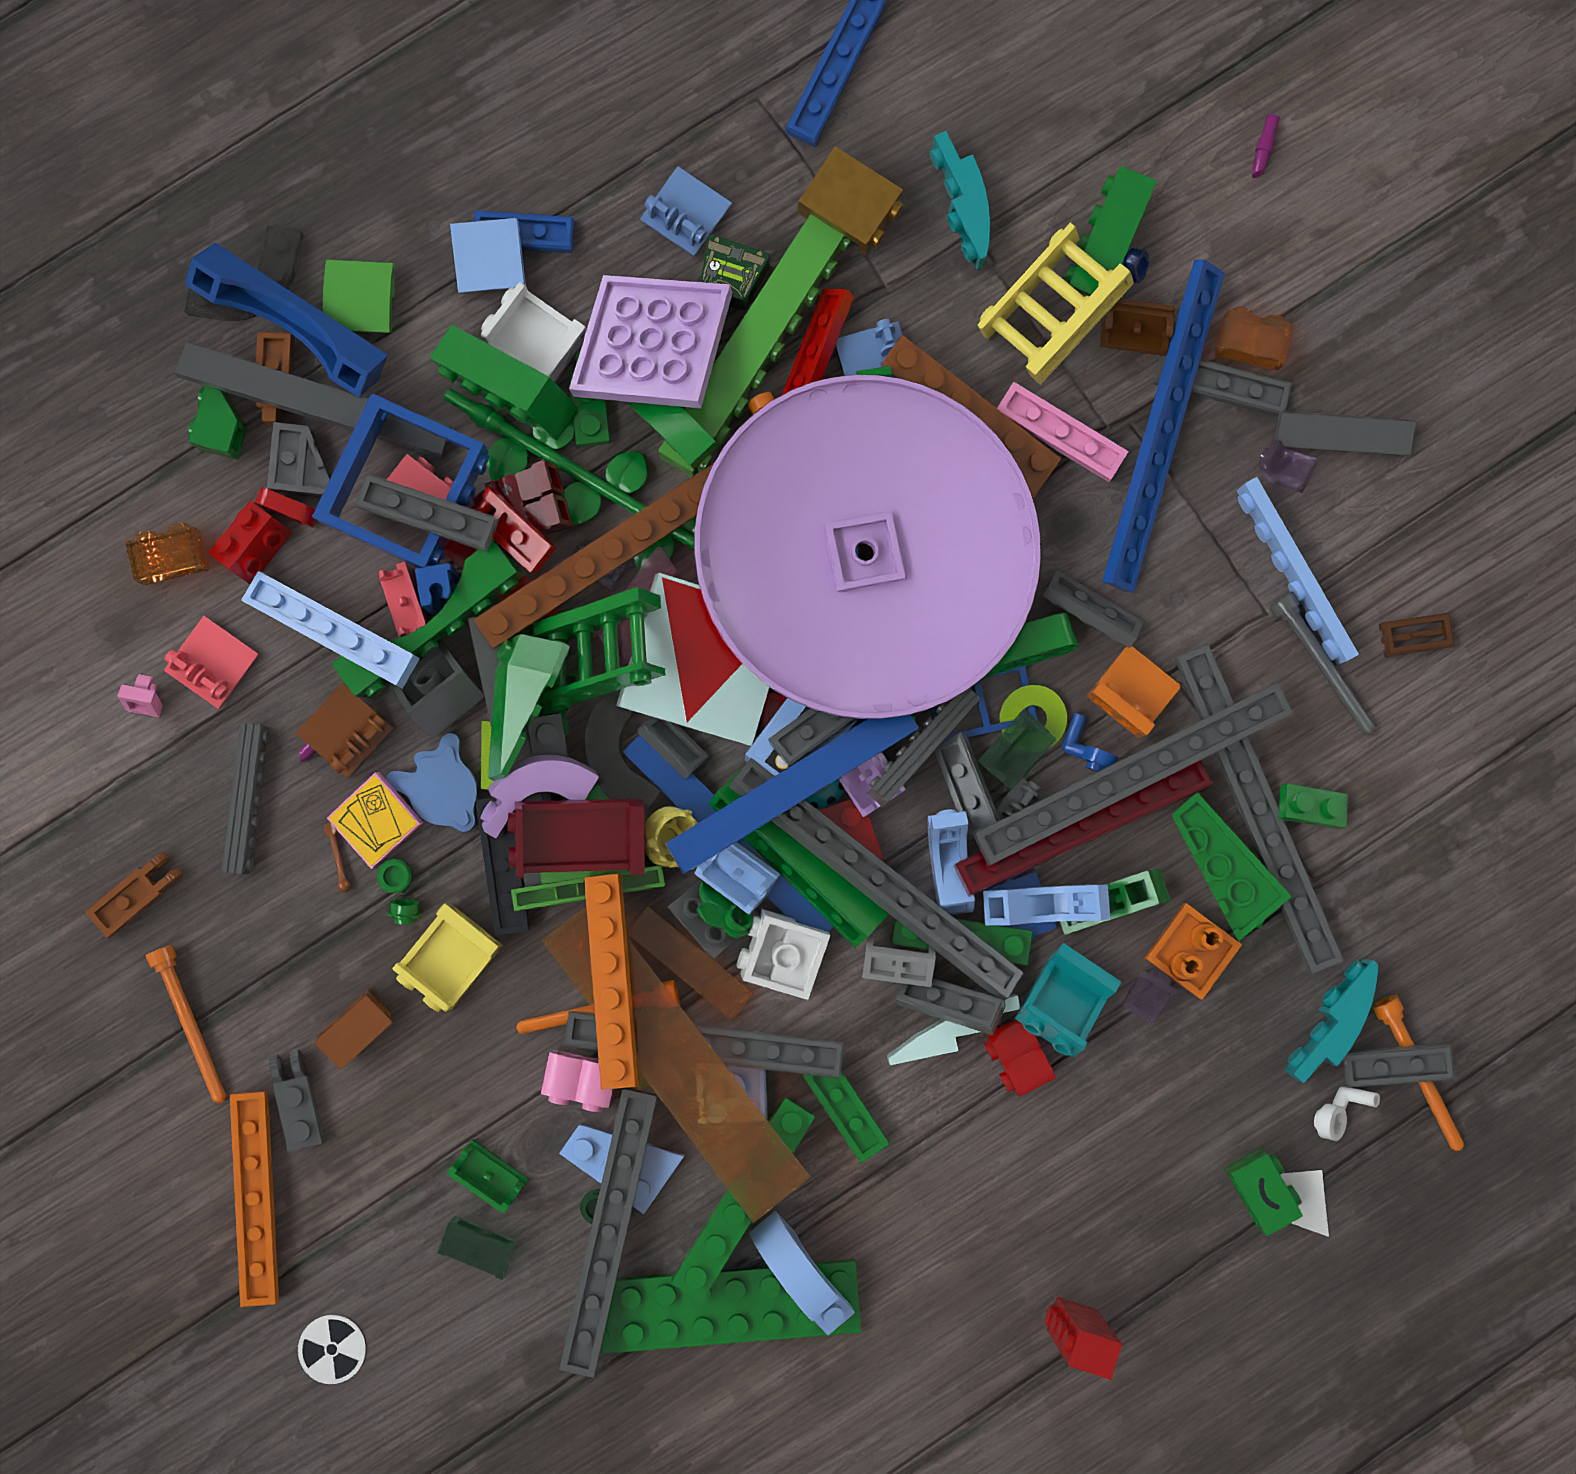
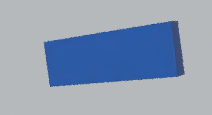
(538, 231)

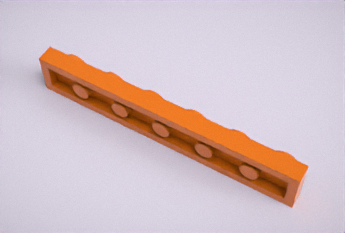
(611, 982)
(254, 1198)

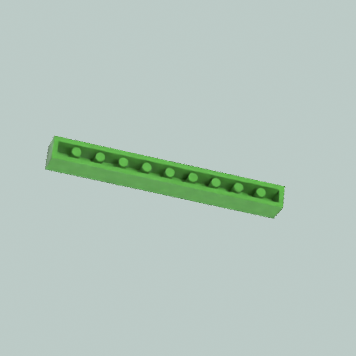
(762, 333)

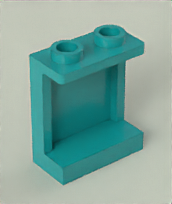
(1066, 1000)

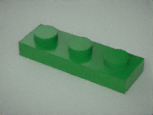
(848, 1115)

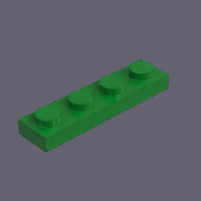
(1009, 942)

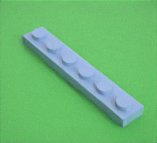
(1302, 582)
(330, 629)

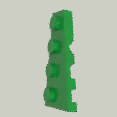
(1233, 873)

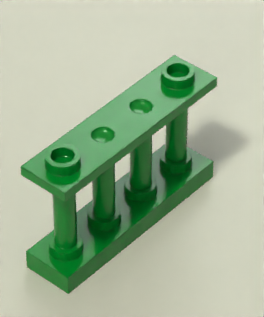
(582, 623)

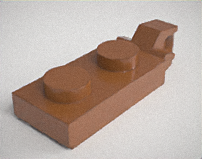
(275, 352)

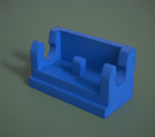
(436, 584)

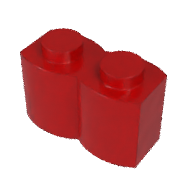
(1020, 1058)

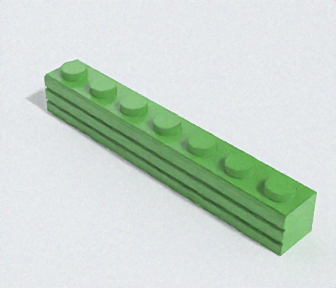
(574, 889)

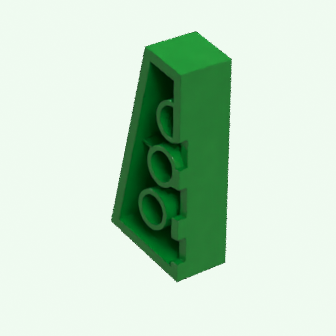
(503, 381)

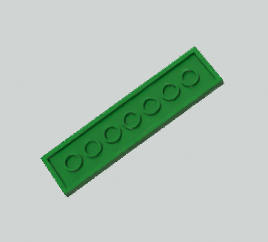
(738, 1308)

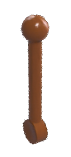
(343, 885)

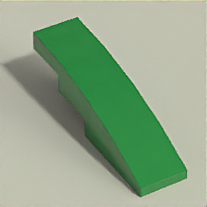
(678, 431)

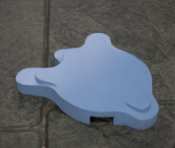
(442, 786)

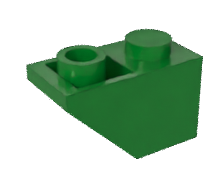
(217, 425)

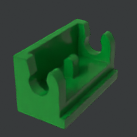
(487, 1176)

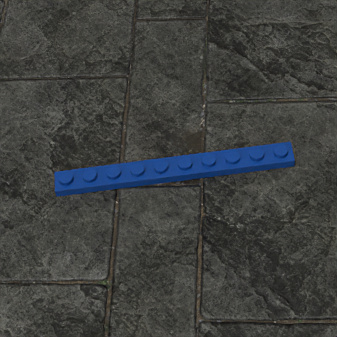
(1163, 426)

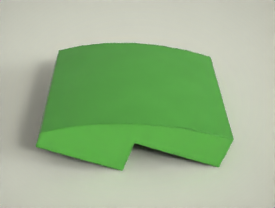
(359, 294)

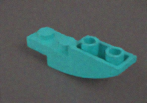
(970, 208)
(1346, 1014)

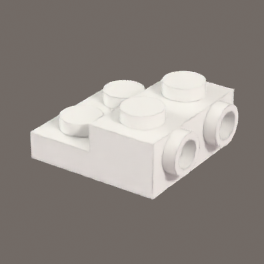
(783, 954)

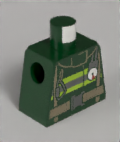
(735, 265)

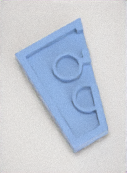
(589, 1151)

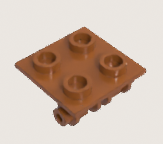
(344, 730)

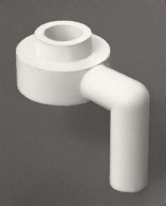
(1332, 1118)

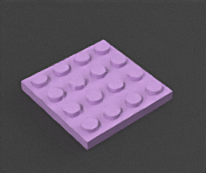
(651, 341)

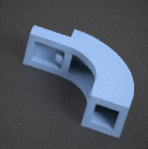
(948, 846)
(1046, 904)
(800, 1274)

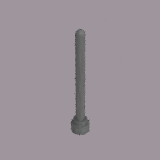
(1288, 610)

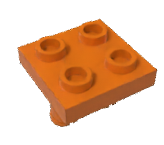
(1192, 951)

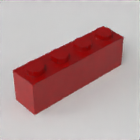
(1083, 1337)

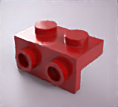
(250, 542)

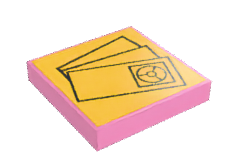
(375, 820)

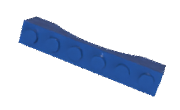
(234, 283)

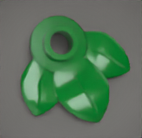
(723, 913)

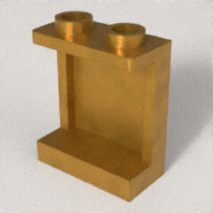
(852, 200)

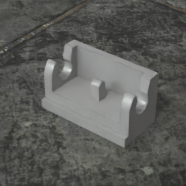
(898, 965)

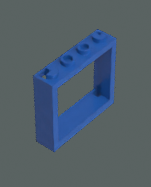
(354, 458)

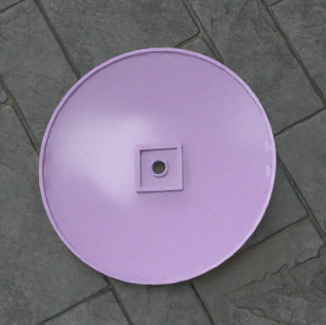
(884, 470)

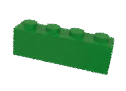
(1112, 225)

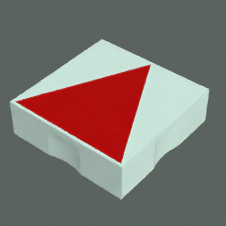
(703, 677)

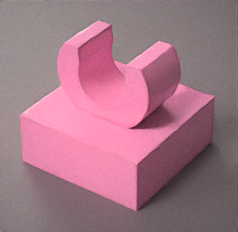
(141, 697)

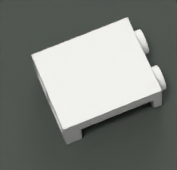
(533, 332)

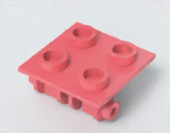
(210, 662)

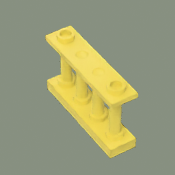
(1064, 335)

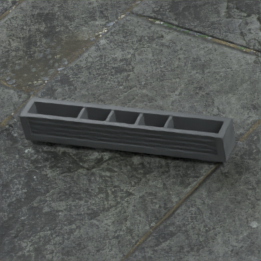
(921, 746)
(245, 799)

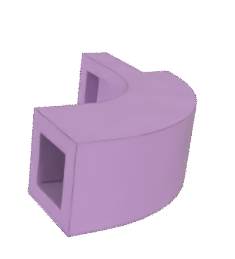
(535, 775)

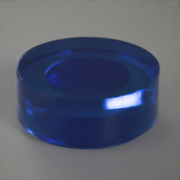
(1137, 263)

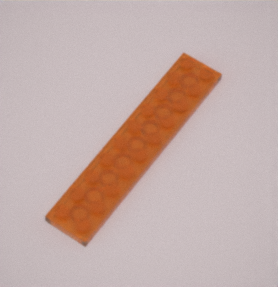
(691, 1080)

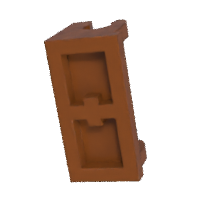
(354, 1029)

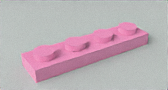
(1062, 432)

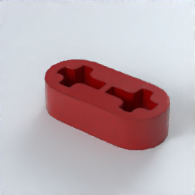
(286, 507)

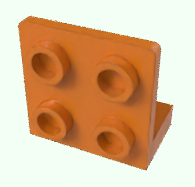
(1133, 691)

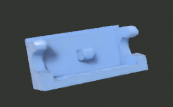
(739, 876)

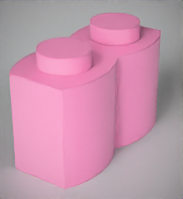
(575, 1079)

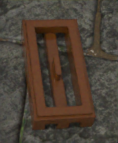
(1388, 638)

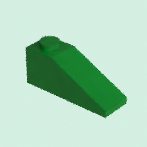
(1128, 897)

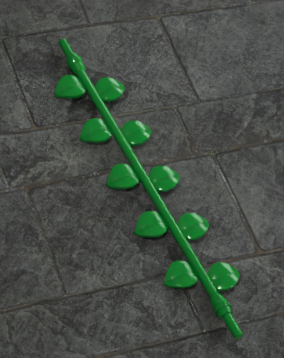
(623, 475)

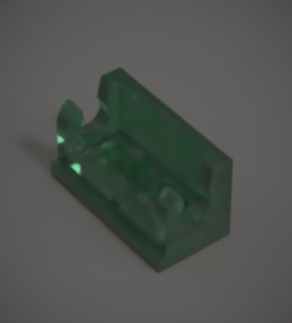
(1017, 749)
(477, 1247)

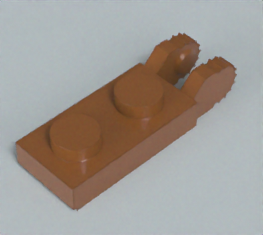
(131, 896)

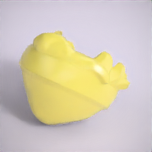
(663, 827)

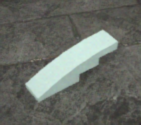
(938, 1038)

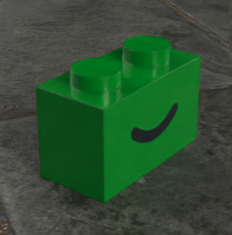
(1264, 1191)

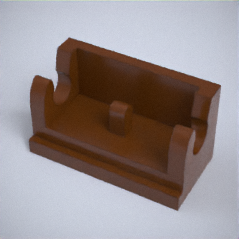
(1138, 327)

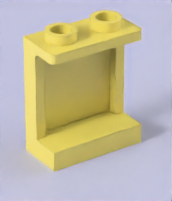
(447, 958)

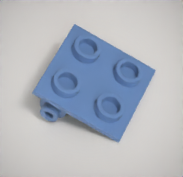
(685, 211)
(868, 347)

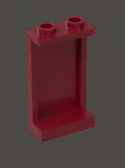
(577, 836)

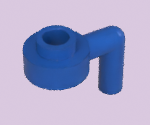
(1096, 758)

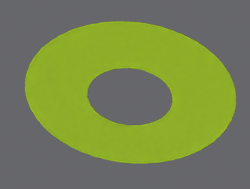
(1041, 697)

